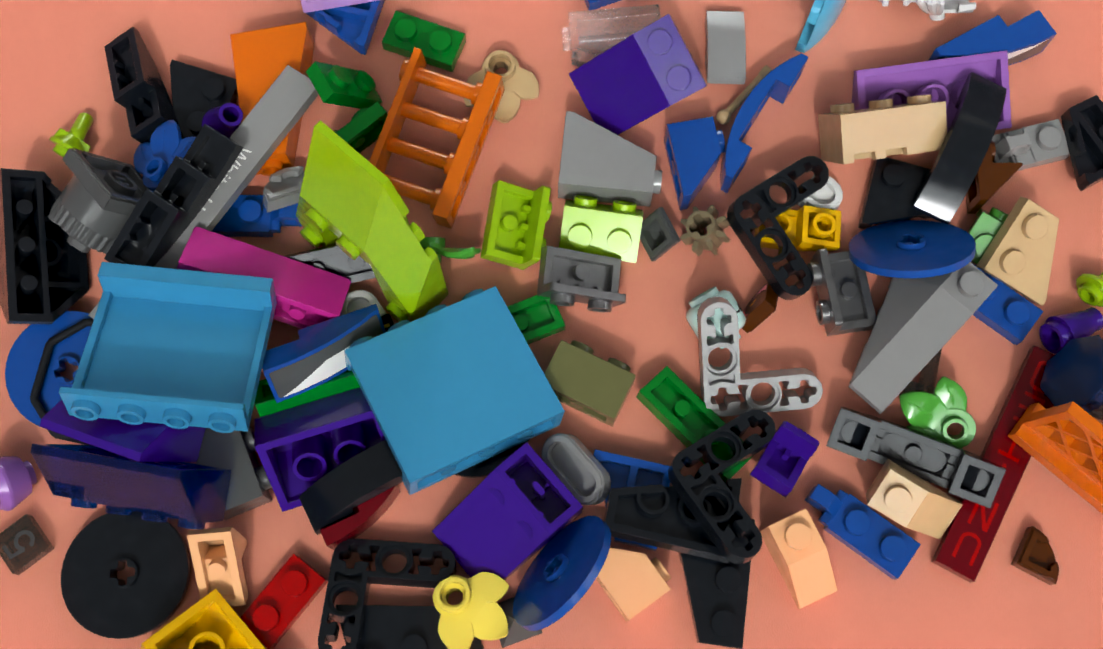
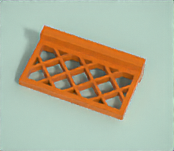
(1065, 447)

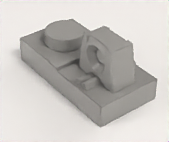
(1032, 145)

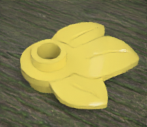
(476, 614)

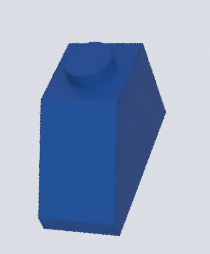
(693, 155)

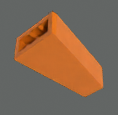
(258, 62)

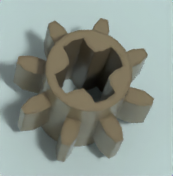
(694, 226)

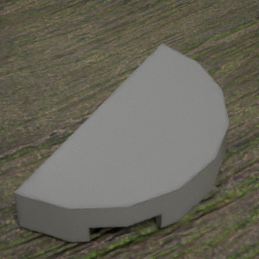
(283, 188)

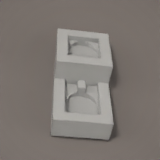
(725, 47)

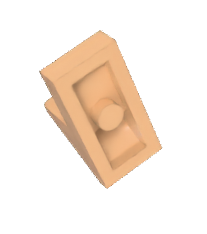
(218, 563)

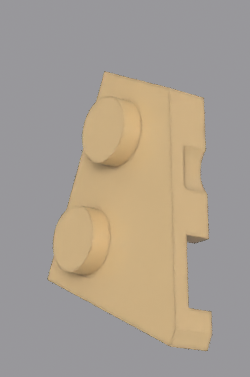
(1023, 250)

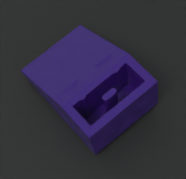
(508, 516)

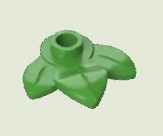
(438, 246)
(935, 412)

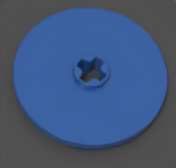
(912, 249)
(26, 356)
(562, 573)

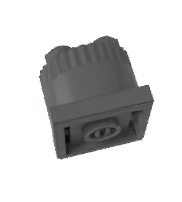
(96, 200)

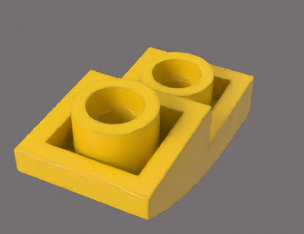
(808, 229)

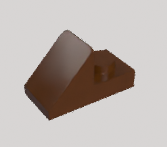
(988, 180)

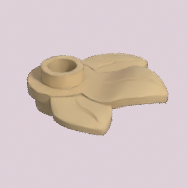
(517, 84)

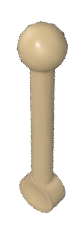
(724, 115)

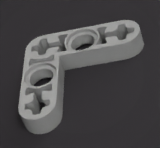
(729, 375)

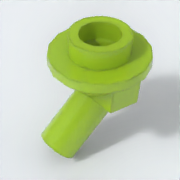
(73, 138)
(1090, 289)

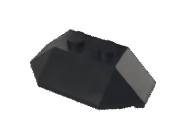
(37, 265)

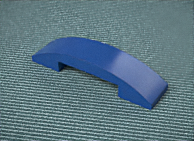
(775, 85)

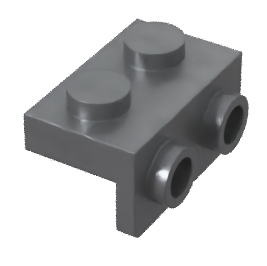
(579, 277)
(842, 292)

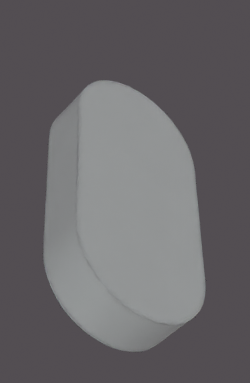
(577, 468)

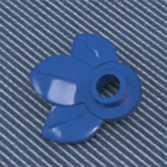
(156, 156)

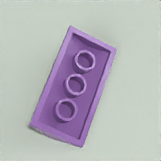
(939, 77)

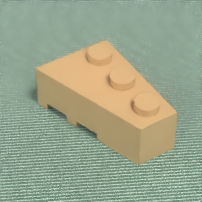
(882, 129)

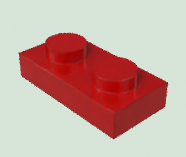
(283, 601)

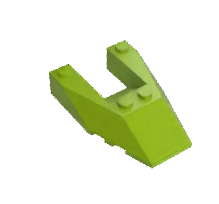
(359, 209)

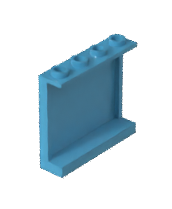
(174, 348)
(453, 387)

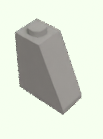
(605, 165)

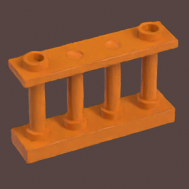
(470, 131)

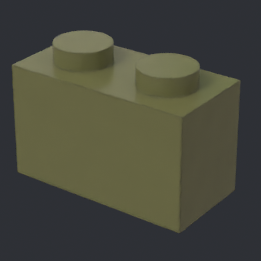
(588, 381)

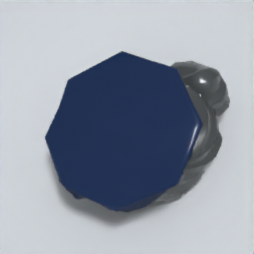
(1076, 375)

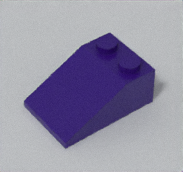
(638, 77)

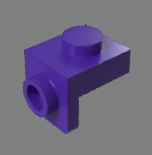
(784, 458)

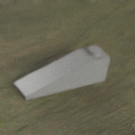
(912, 329)

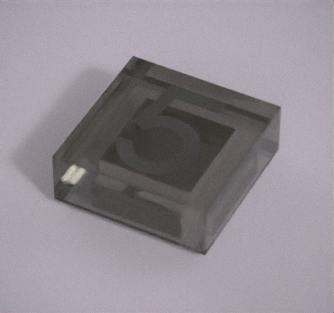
(23, 544)

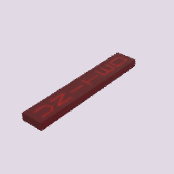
(975, 526)

